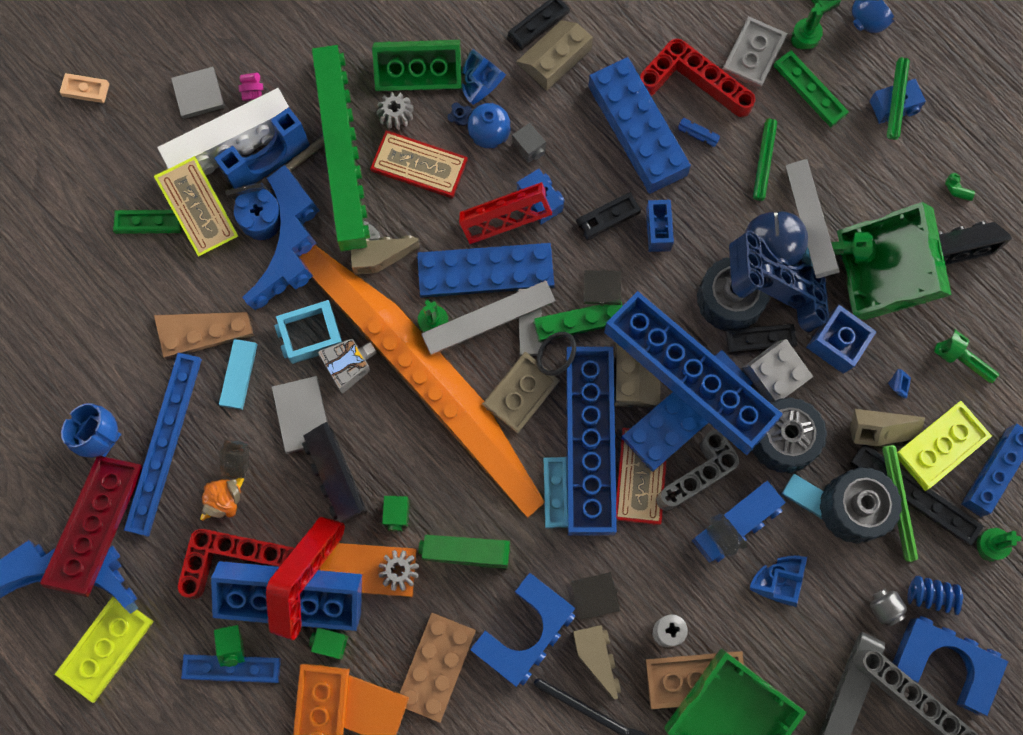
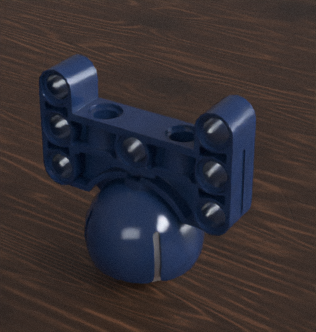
(768, 262)

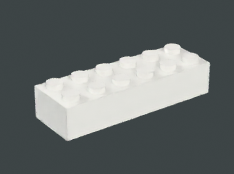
(242, 127)

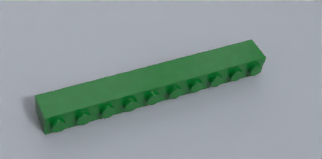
(339, 148)

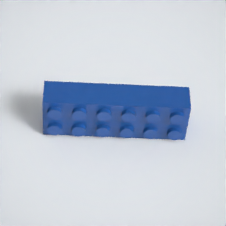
(639, 125)
(327, 601)

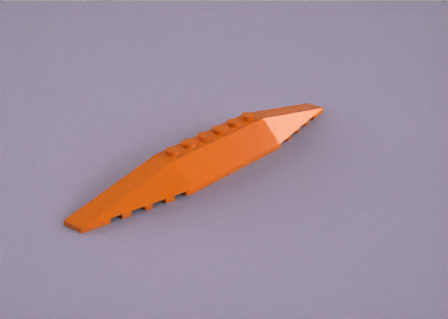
(428, 375)

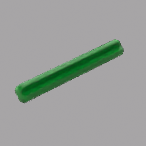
(898, 98)
(765, 159)

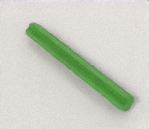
(904, 523)

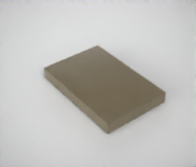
(520, 393)

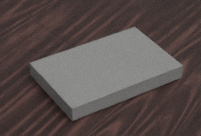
(754, 52)
(298, 410)

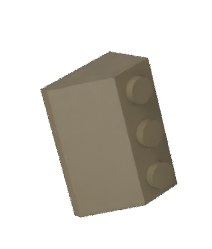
(556, 53)
(633, 382)

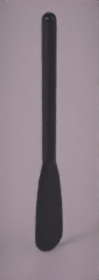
(585, 709)

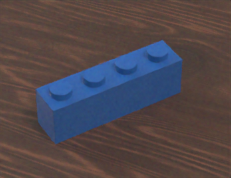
(745, 517)

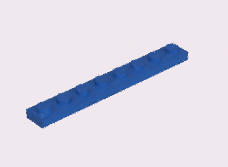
(163, 445)

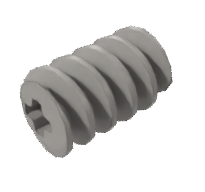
(671, 622)

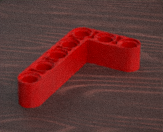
(697, 75)
(213, 547)
(295, 573)

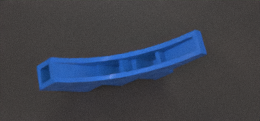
(294, 240)
(29, 563)

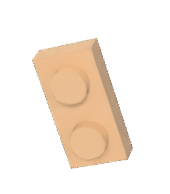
(84, 88)

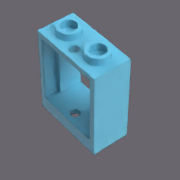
(309, 351)

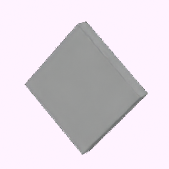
(197, 92)

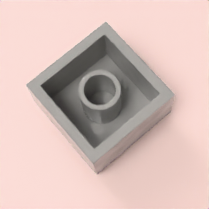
(777, 371)

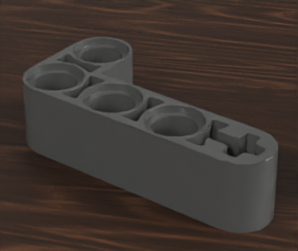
(696, 477)

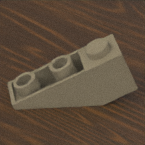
(382, 253)
(883, 428)
(592, 651)

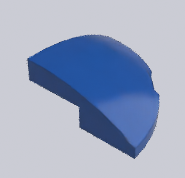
(480, 77)
(782, 580)

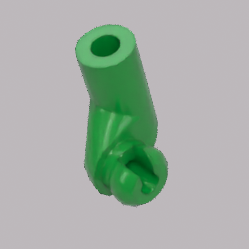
(956, 190)

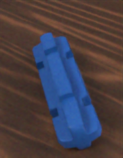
(698, 132)

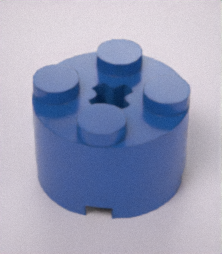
(249, 206)

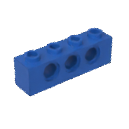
(996, 473)

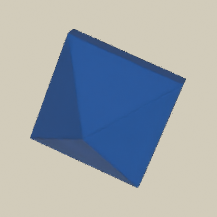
(900, 383)

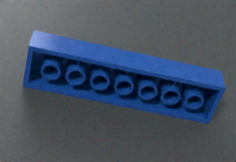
(692, 373)
(591, 442)

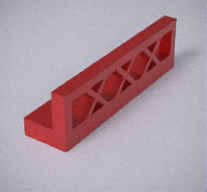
(504, 205)

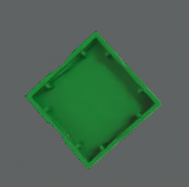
(906, 263)
(733, 702)

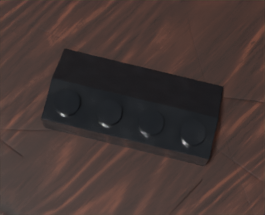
(972, 242)
(334, 472)

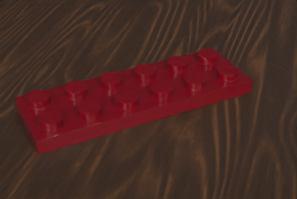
(91, 526)

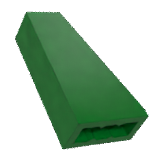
(465, 551)

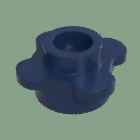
(455, 118)

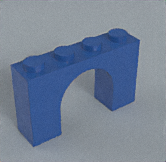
(285, 144)
(554, 614)
(983, 667)

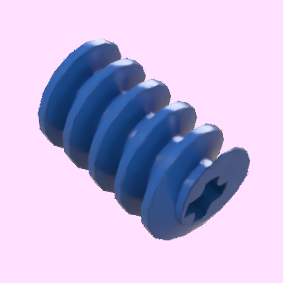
(936, 593)

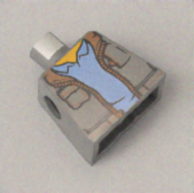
(347, 362)

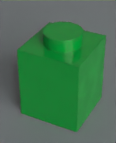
(395, 512)
(328, 643)
(229, 646)

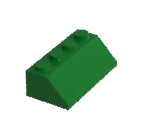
(417, 65)

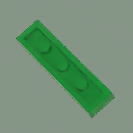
(811, 88)
(574, 321)

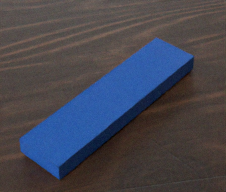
(252, 670)

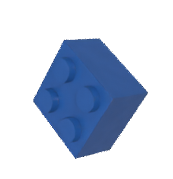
(841, 339)

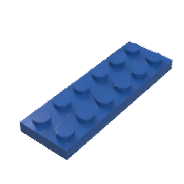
(484, 269)
(669, 425)

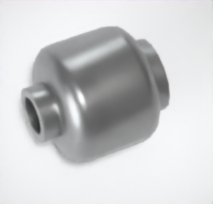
(888, 607)

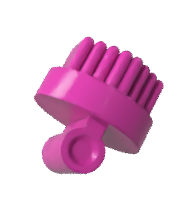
(250, 86)

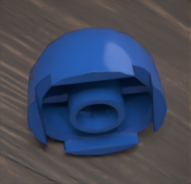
(871, 15)
(489, 125)

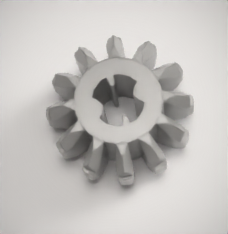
(391, 118)
(393, 576)

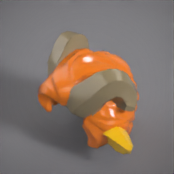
(221, 498)

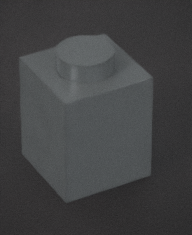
(529, 143)

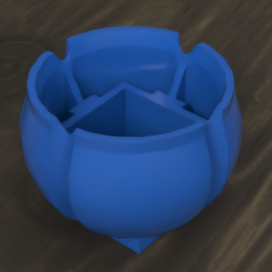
(90, 431)

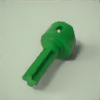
(808, 30)
(862, 247)
(431, 316)
(955, 348)
(996, 543)

